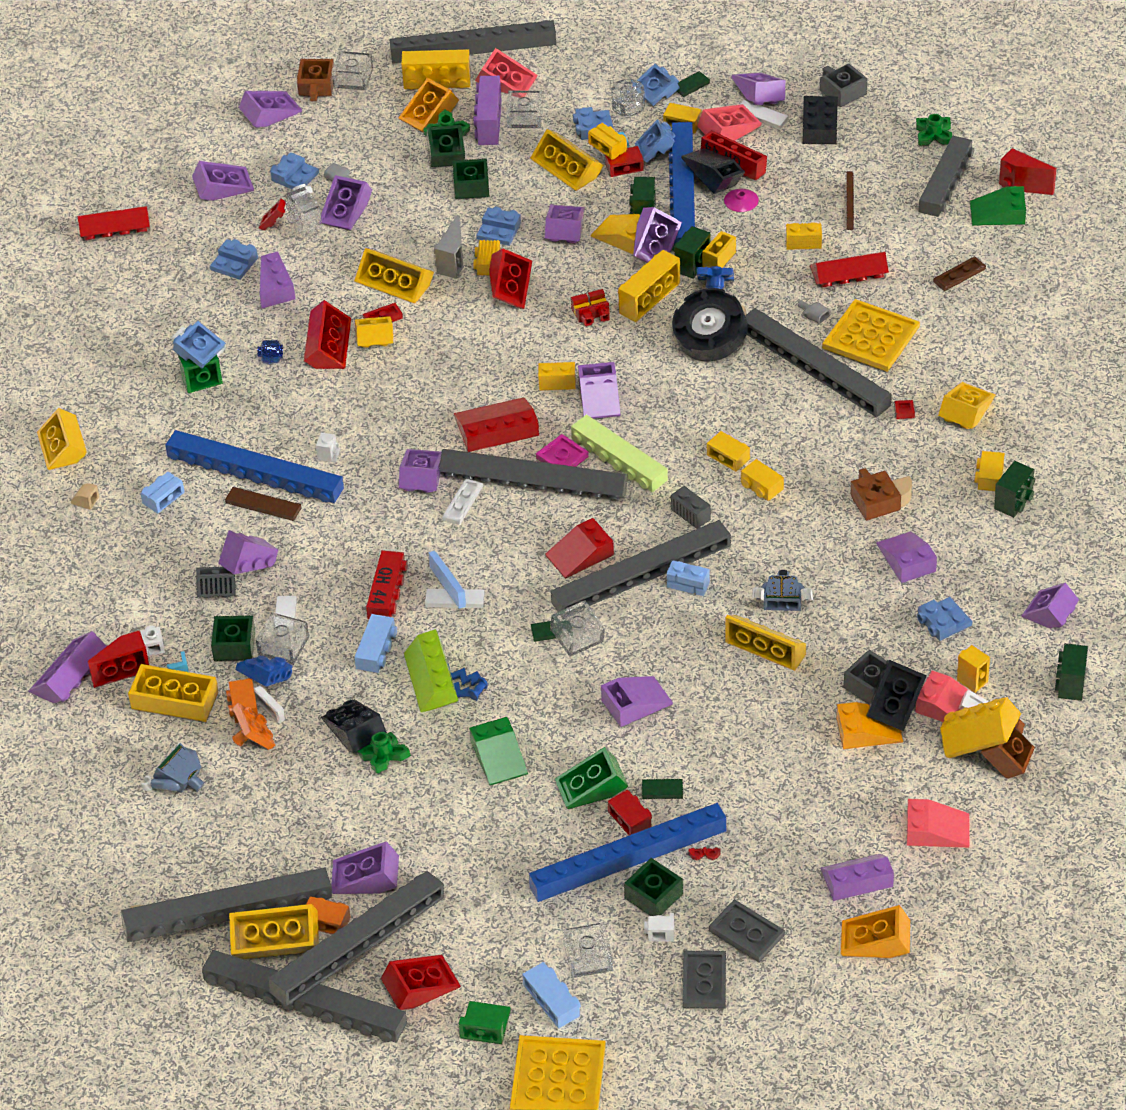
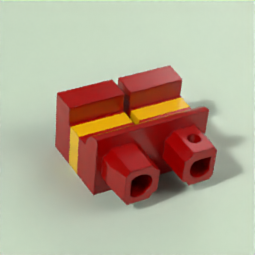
(590, 307)

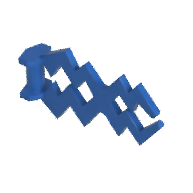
(474, 678)

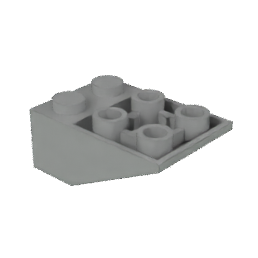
(449, 251)

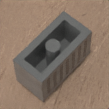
(690, 507)
(215, 582)

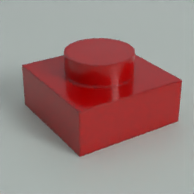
(904, 409)

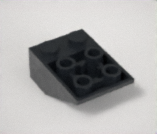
(714, 169)
(354, 724)

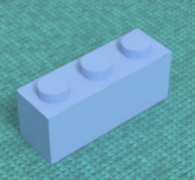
(375, 643)
(551, 994)

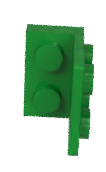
(484, 1022)

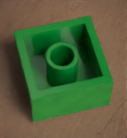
(200, 378)

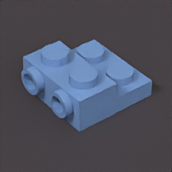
(658, 84)
(587, 119)
(655, 139)
(293, 171)
(499, 225)
(234, 259)
(198, 344)
(943, 618)

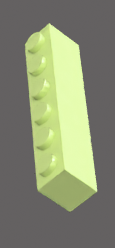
(619, 453)

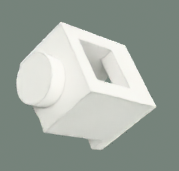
(327, 448)
(151, 637)
(660, 928)

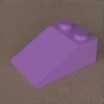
(760, 87)
(268, 107)
(221, 180)
(345, 202)
(564, 223)
(654, 233)
(420, 470)
(908, 556)
(366, 871)

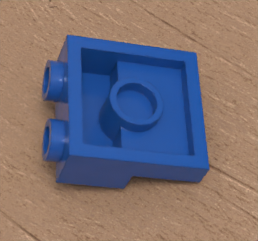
(264, 670)

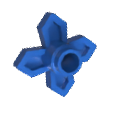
(715, 276)

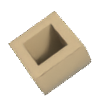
(904, 486)
(86, 496)

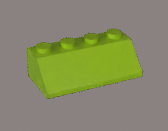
(430, 672)

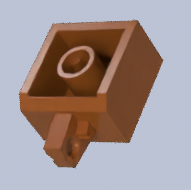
(315, 78)
(875, 494)
(1011, 757)

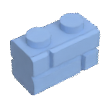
(162, 492)
(688, 578)

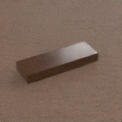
(959, 273)

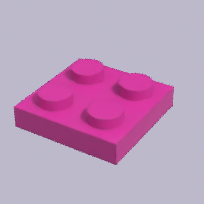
(562, 452)

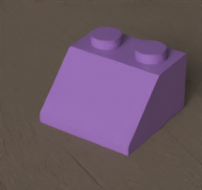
(1051, 606)

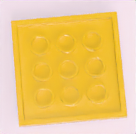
(871, 335)
(557, 1074)

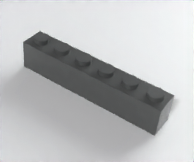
(946, 176)

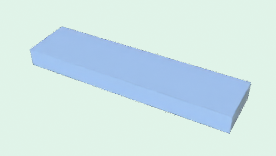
(447, 579)

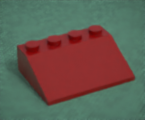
(497, 424)

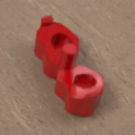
(698, 854)

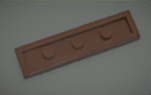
(850, 200)
(263, 503)

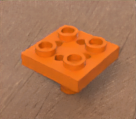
(253, 727)

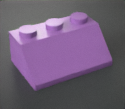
(858, 876)

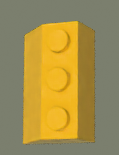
(61, 440)

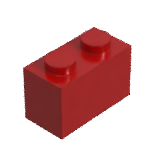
(626, 163)
(629, 813)

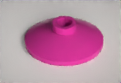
(741, 200)

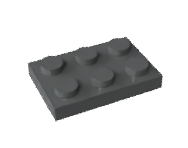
(746, 930)
(704, 979)

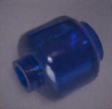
(270, 351)

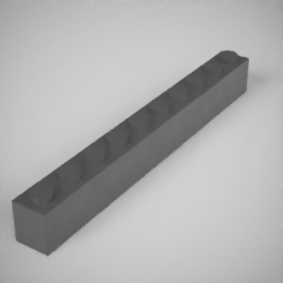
(479, 40)
(817, 363)
(533, 472)
(642, 567)
(215, 905)
(356, 938)
(321, 1001)

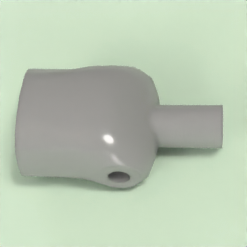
(335, 169)
(815, 311)

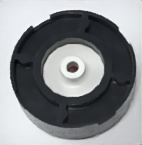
(710, 324)

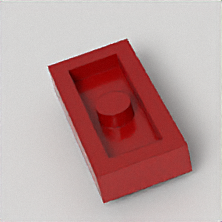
(272, 214)
(390, 310)

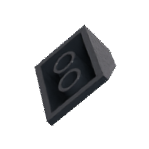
(896, 695)

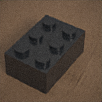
(820, 120)

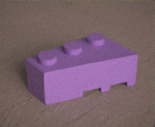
(275, 281)
(246, 553)

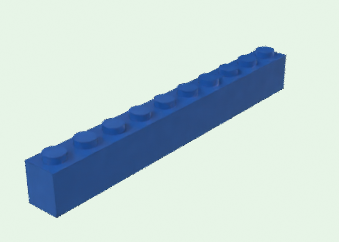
(682, 178)
(254, 466)
(627, 852)

